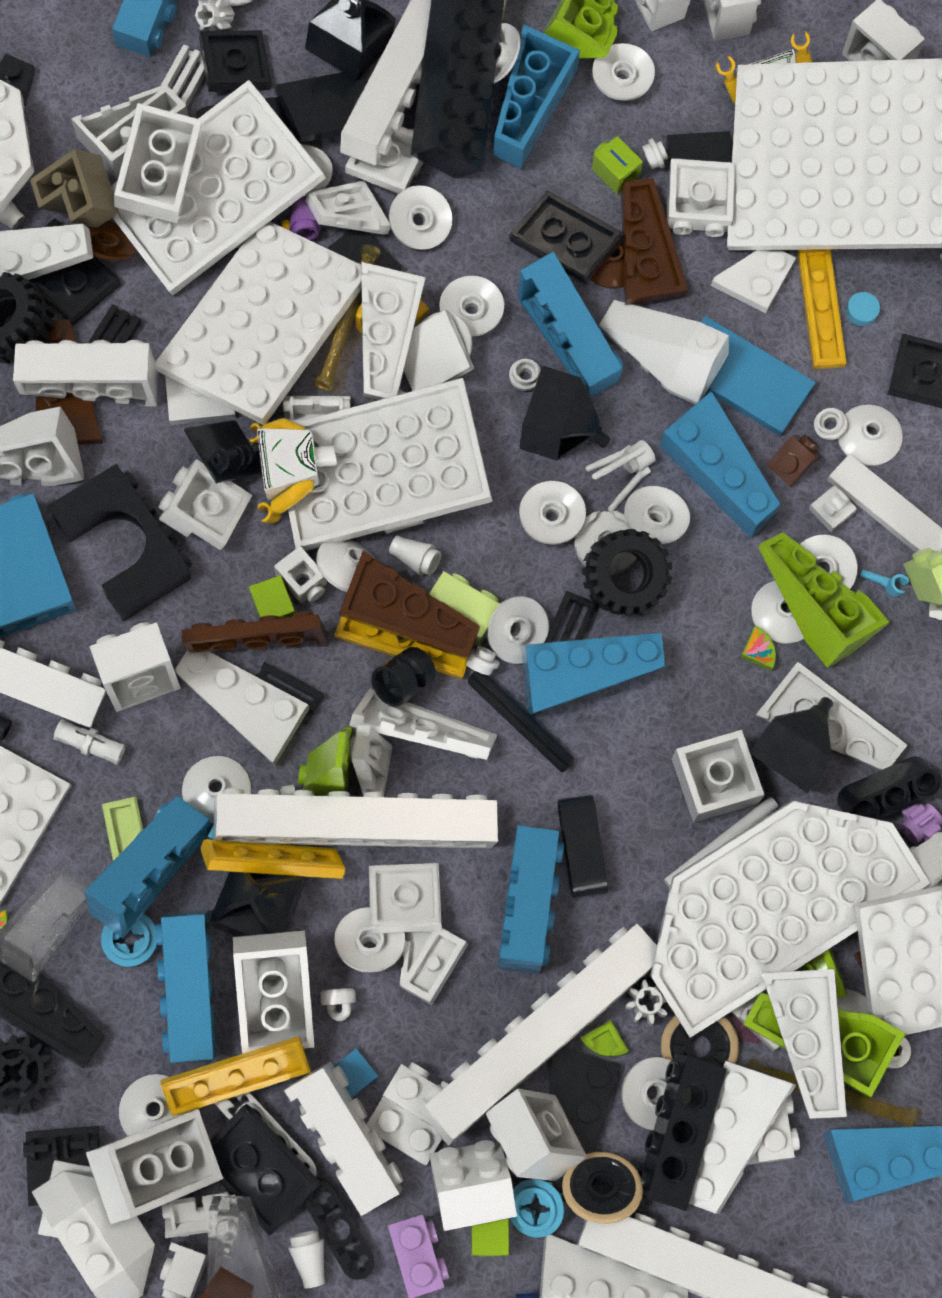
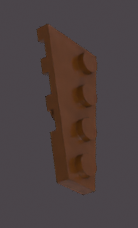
(649, 253)
(78, 411)
(397, 606)
(256, 634)

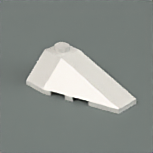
(40, 448)

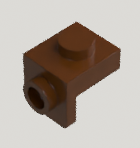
(794, 458)

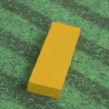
(821, 308)
(388, 644)
(272, 859)
(235, 1076)

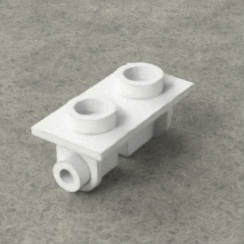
(307, 407)
(186, 1219)

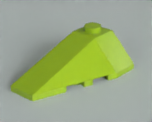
(585, 26)
(825, 610)
(328, 764)
(864, 1039)

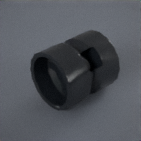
(403, 676)

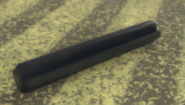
(521, 721)

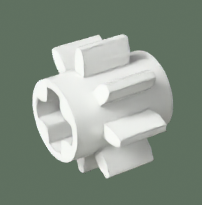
(214, 15)
(641, 1010)

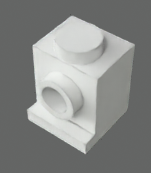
(299, 565)
(182, 1272)

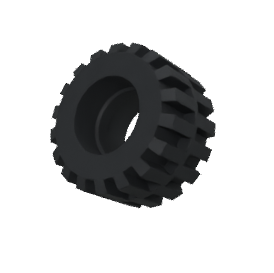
(31, 318)
(654, 572)

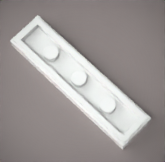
(886, 505)

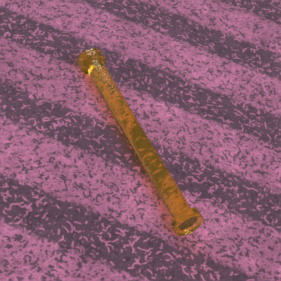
(325, 380)
(852, 1100)

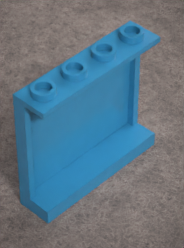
(30, 572)

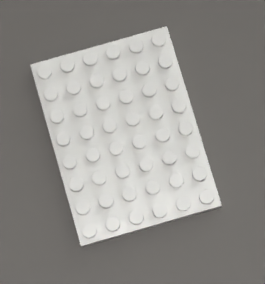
(838, 155)

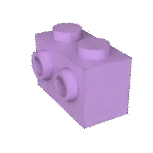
(416, 1256)

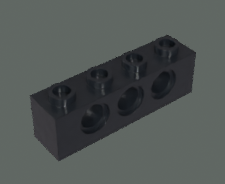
(696, 1119)

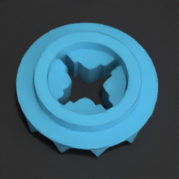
(142, 949)
(549, 1219)

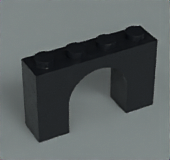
(114, 497)

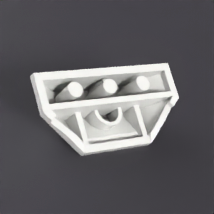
(107, 1255)

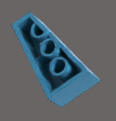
(532, 93)
(720, 464)
(529, 899)
(883, 1158)

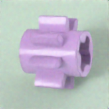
(920, 823)

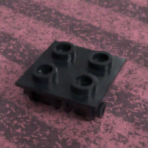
(225, 451)
(56, 1144)

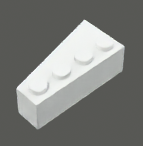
(87, 370)
(346, 1137)

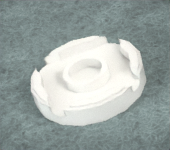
(594, 527)

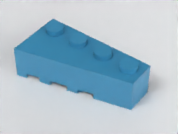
(142, 24)
(567, 324)
(581, 667)
(146, 866)
(186, 986)

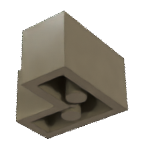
(77, 187)

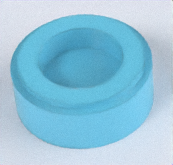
(862, 309)

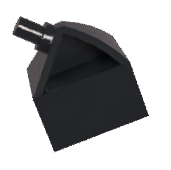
(350, 34)
(560, 416)
(797, 744)
(256, 903)

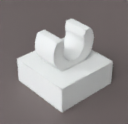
(832, 508)

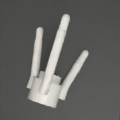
(634, 459)

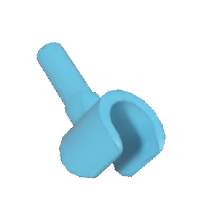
(888, 583)

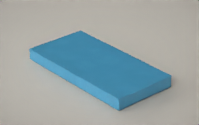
(758, 383)

